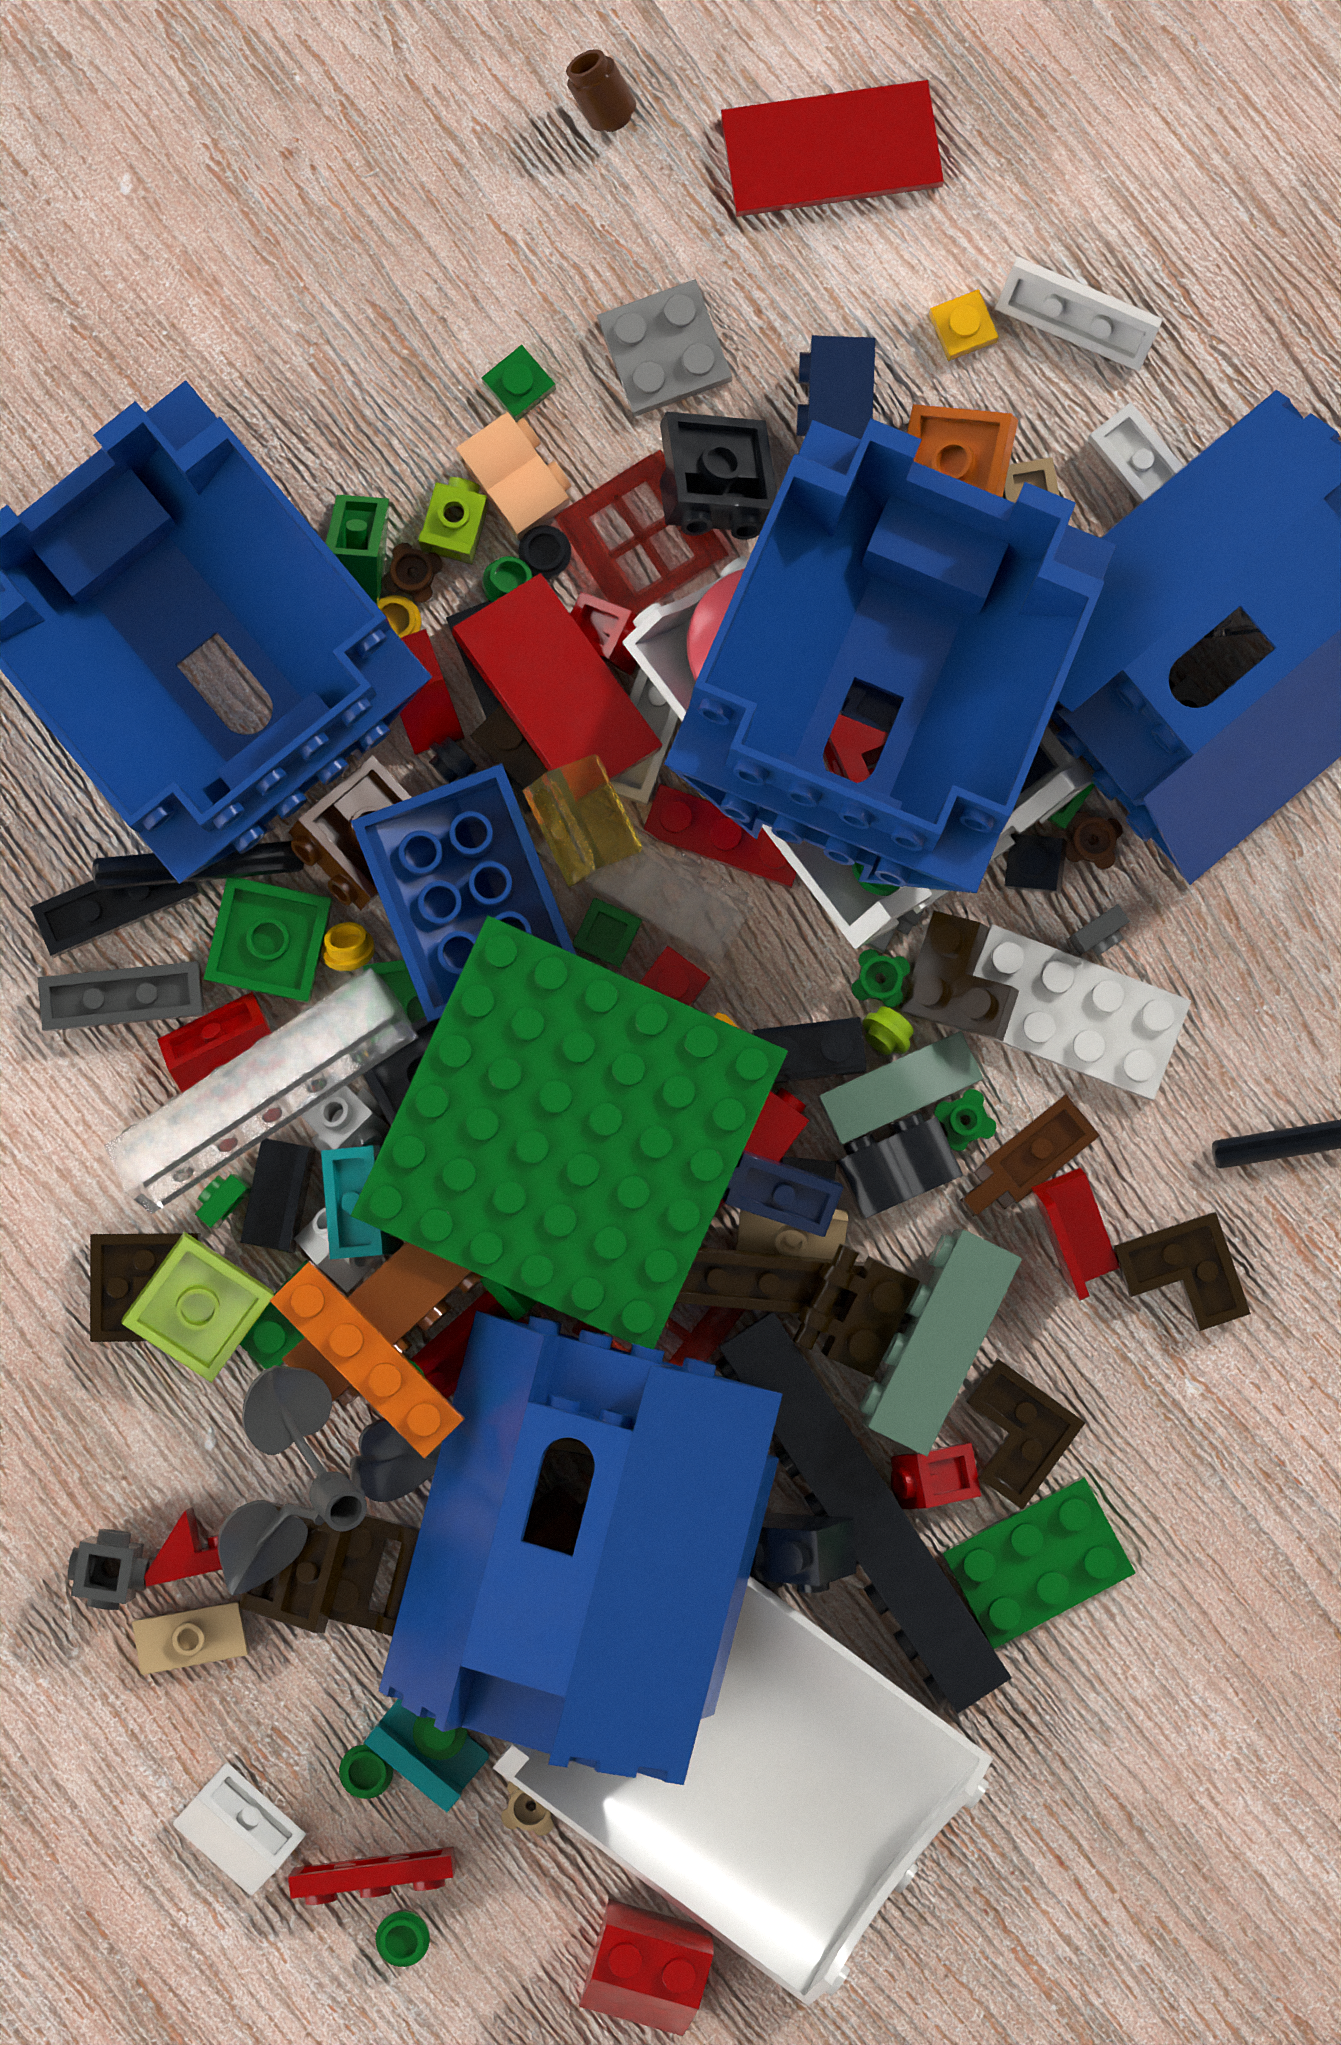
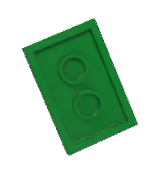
(1038, 1562)

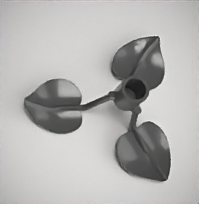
(276, 1412)

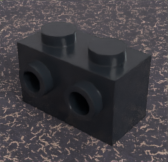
(804, 1551)

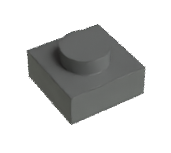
(1100, 933)

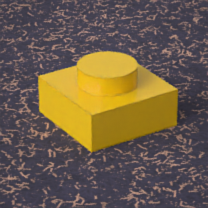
(963, 325)

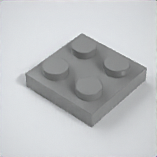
(664, 348)

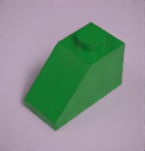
(359, 539)

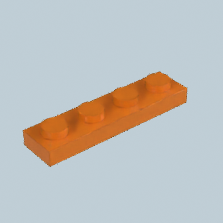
(367, 1359)

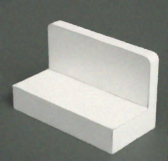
(239, 1829)

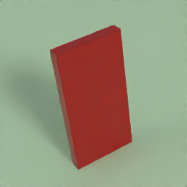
(832, 148)
(554, 681)

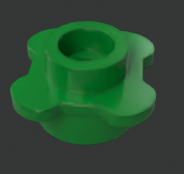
(868, 987)
(979, 1126)

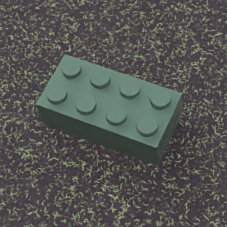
(940, 1340)

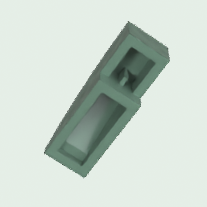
(900, 1087)

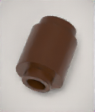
(600, 91)

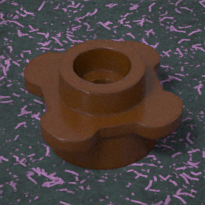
(406, 558)
(1105, 830)

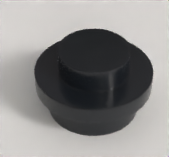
(545, 551)
(450, 760)

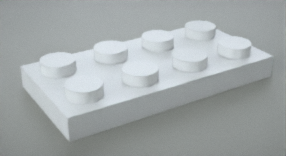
(1084, 1013)

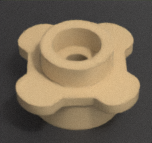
(518, 1816)

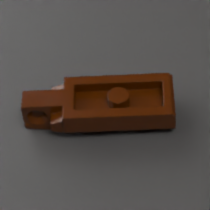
(1031, 1156)

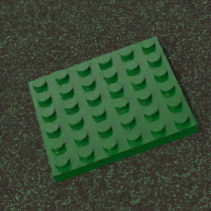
(569, 1133)

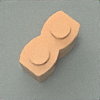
(514, 475)

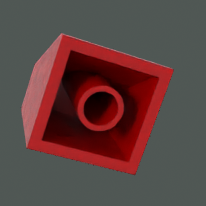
(648, 1968)

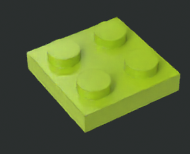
(197, 1307)

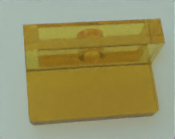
(582, 819)

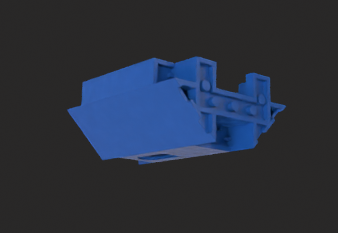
(1231, 529)
(140, 567)
(917, 593)
(630, 1635)

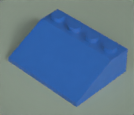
(447, 866)

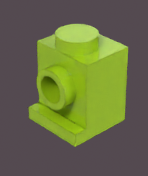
(460, 538)

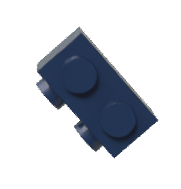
(838, 382)

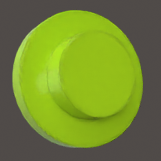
(887, 1031)

